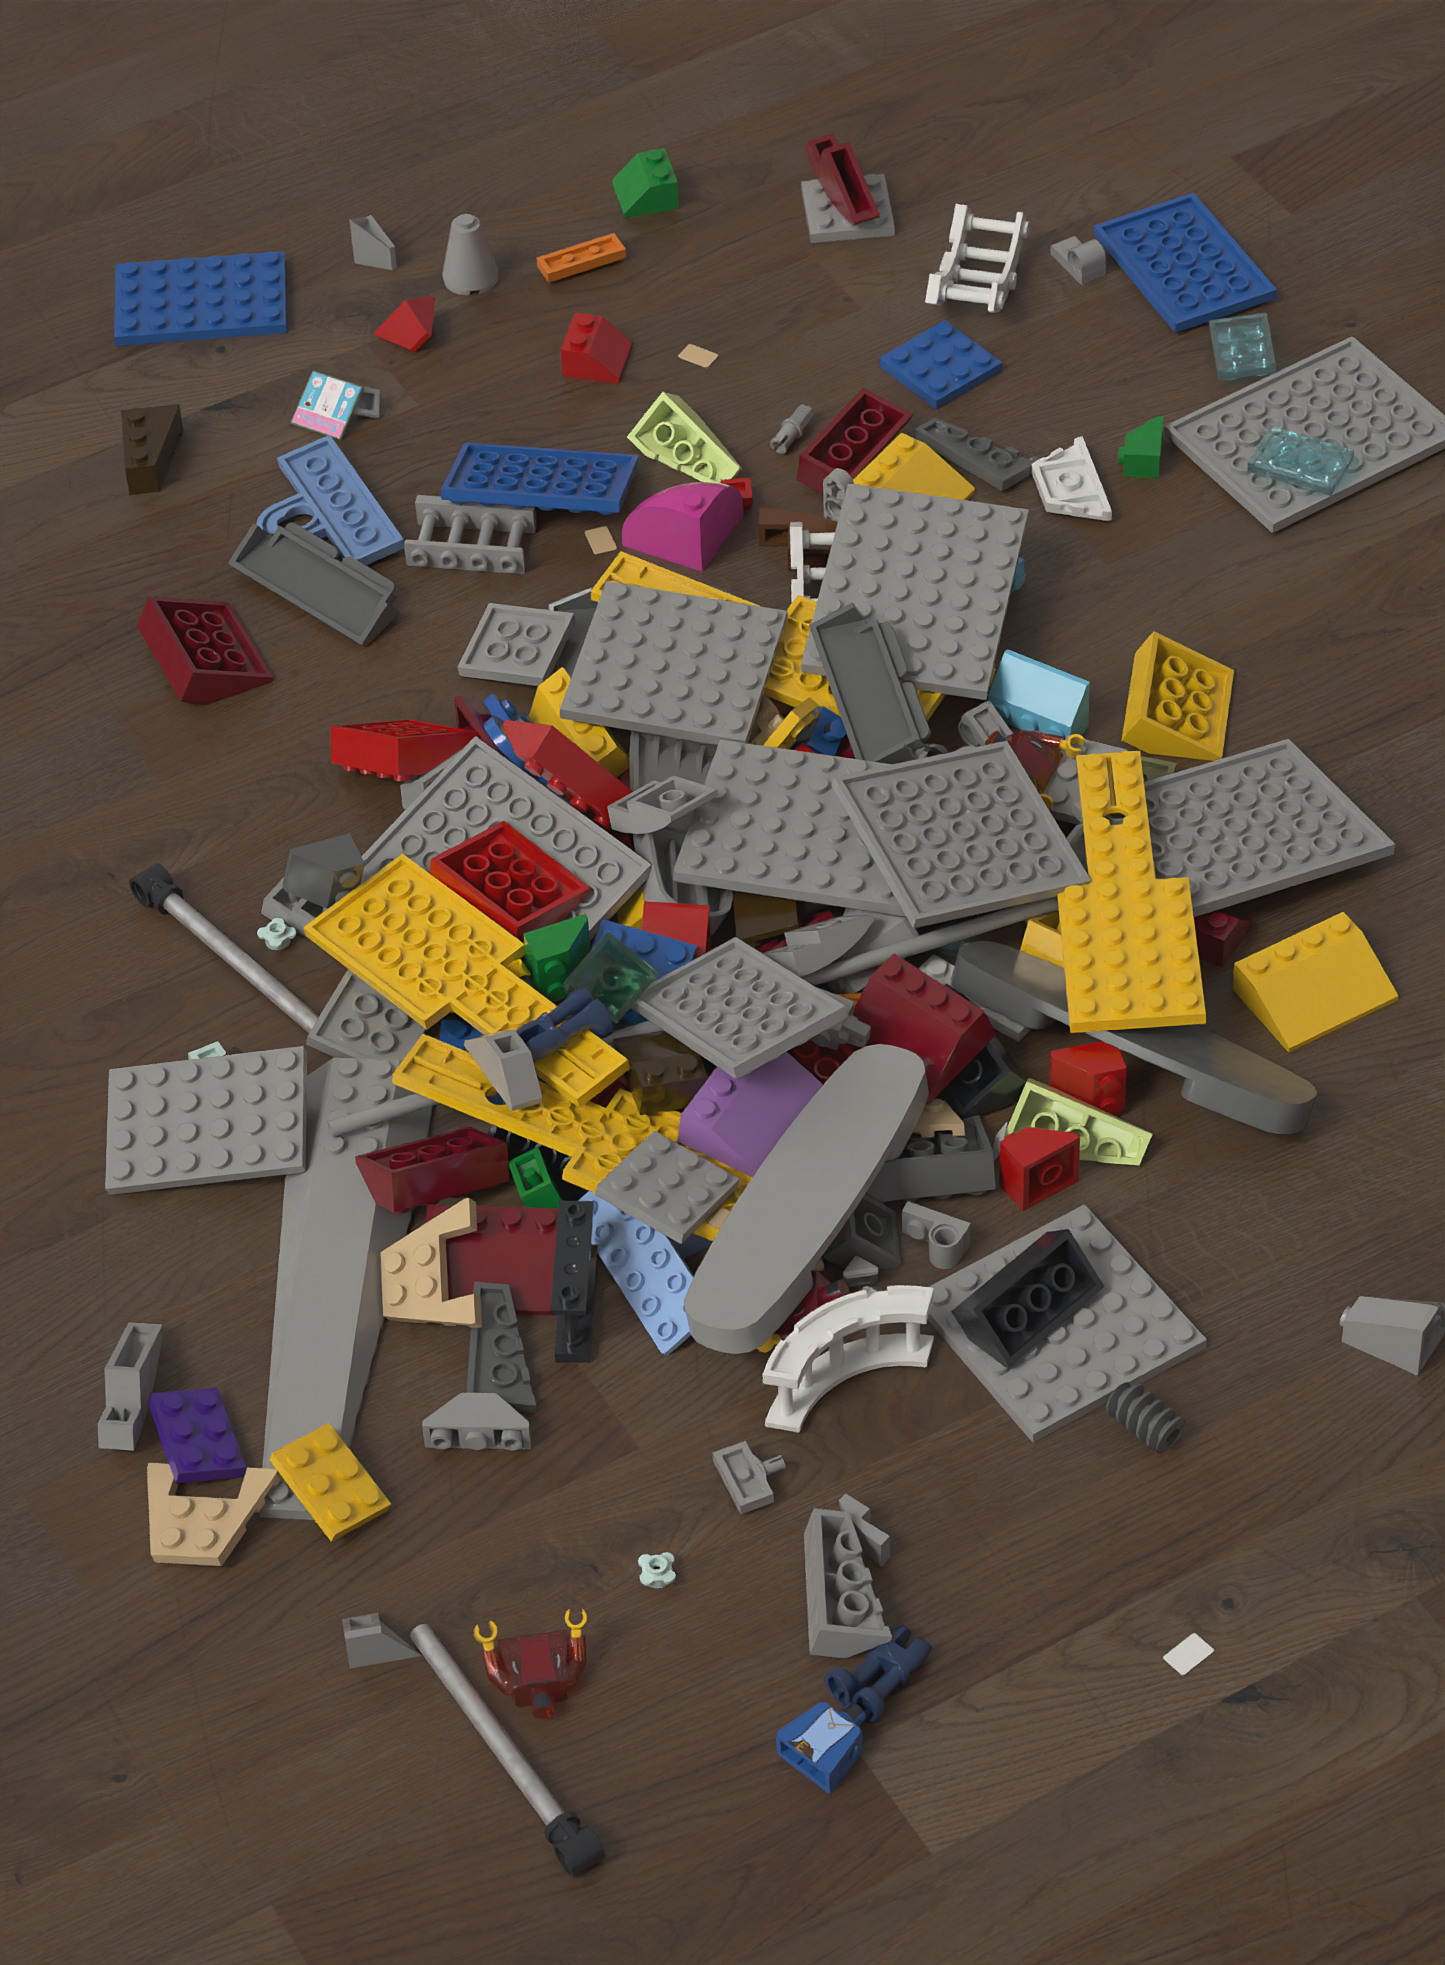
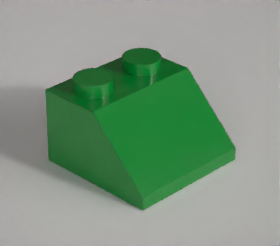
(646, 184)
(555, 954)

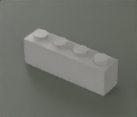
(840, 1597)

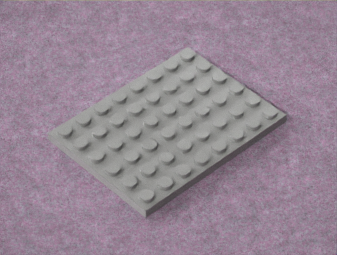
(1331, 396)
(932, 572)
(485, 789)
(1253, 826)
(782, 831)

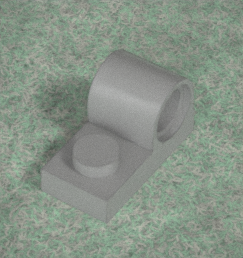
(1082, 261)
(981, 723)
(947, 1235)

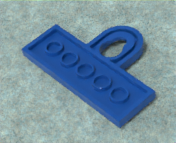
(504, 711)

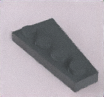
(975, 454)
(497, 1351)

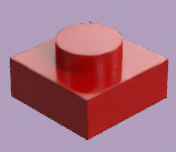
(744, 488)

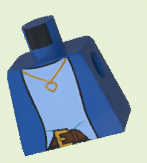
(824, 732)
(823, 1743)

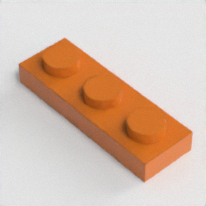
(581, 257)

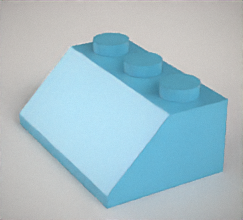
(1039, 696)

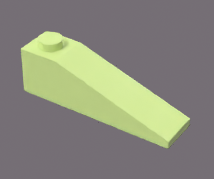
(681, 440)
(1101, 1134)

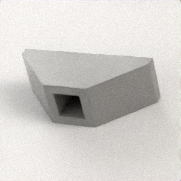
(507, 1066)
(476, 1423)

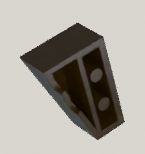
(148, 444)

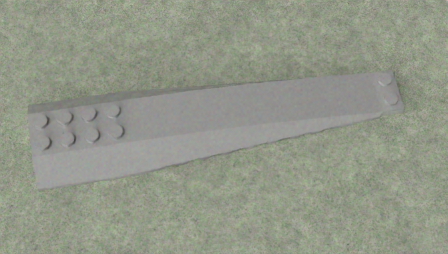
(332, 1265)

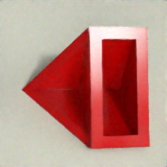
(409, 324)

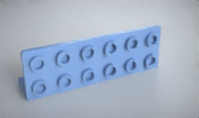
(645, 1270)

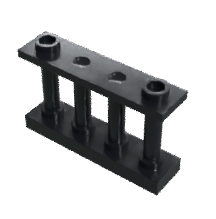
(574, 1282)

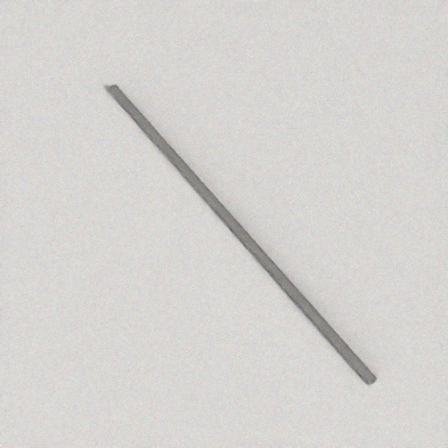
(828, 973)

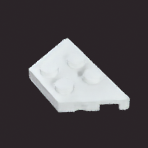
(1071, 484)

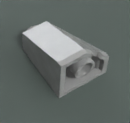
(884, 931)
(1395, 1329)

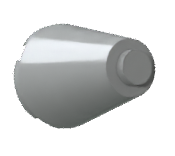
(468, 258)

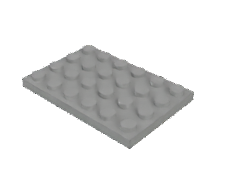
(738, 1007)
(206, 1120)

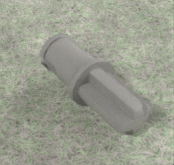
(792, 428)

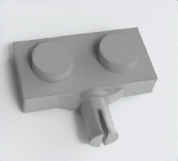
(746, 1476)

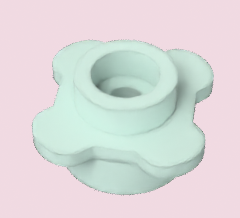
(277, 934)
(660, 1577)

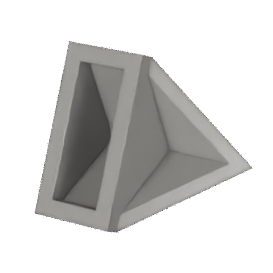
(371, 244)
(373, 1642)

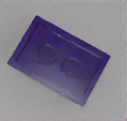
(196, 1435)

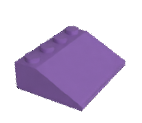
(747, 1115)

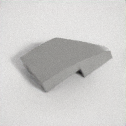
(873, 1541)

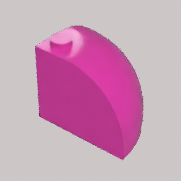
(684, 523)

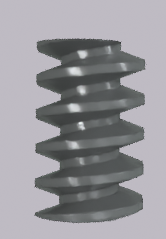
(1145, 1416)

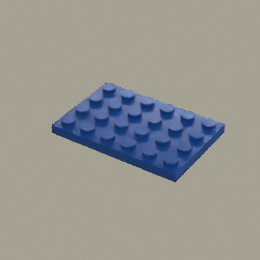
(1184, 262)
(200, 298)
(540, 478)

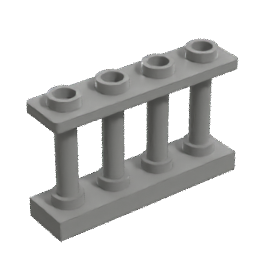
(433, 512)

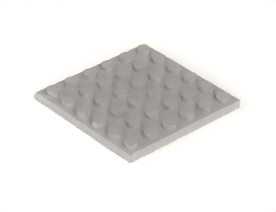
(674, 664)
(960, 833)
(1114, 1338)

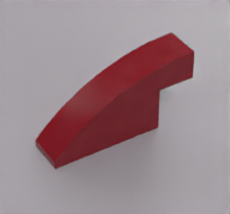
(841, 178)

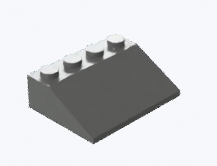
(938, 1166)

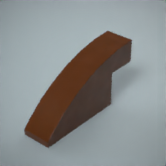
(775, 532)

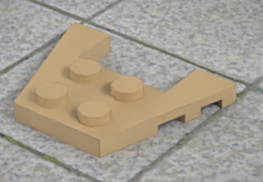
(417, 1273)
(201, 1527)

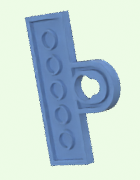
(336, 500)

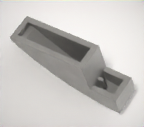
(128, 1385)

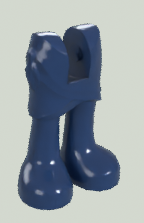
(544, 1037)
(887, 1659)

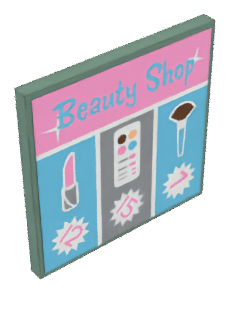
(327, 405)

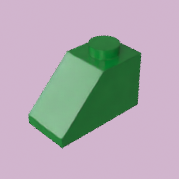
(1143, 450)
(535, 1180)

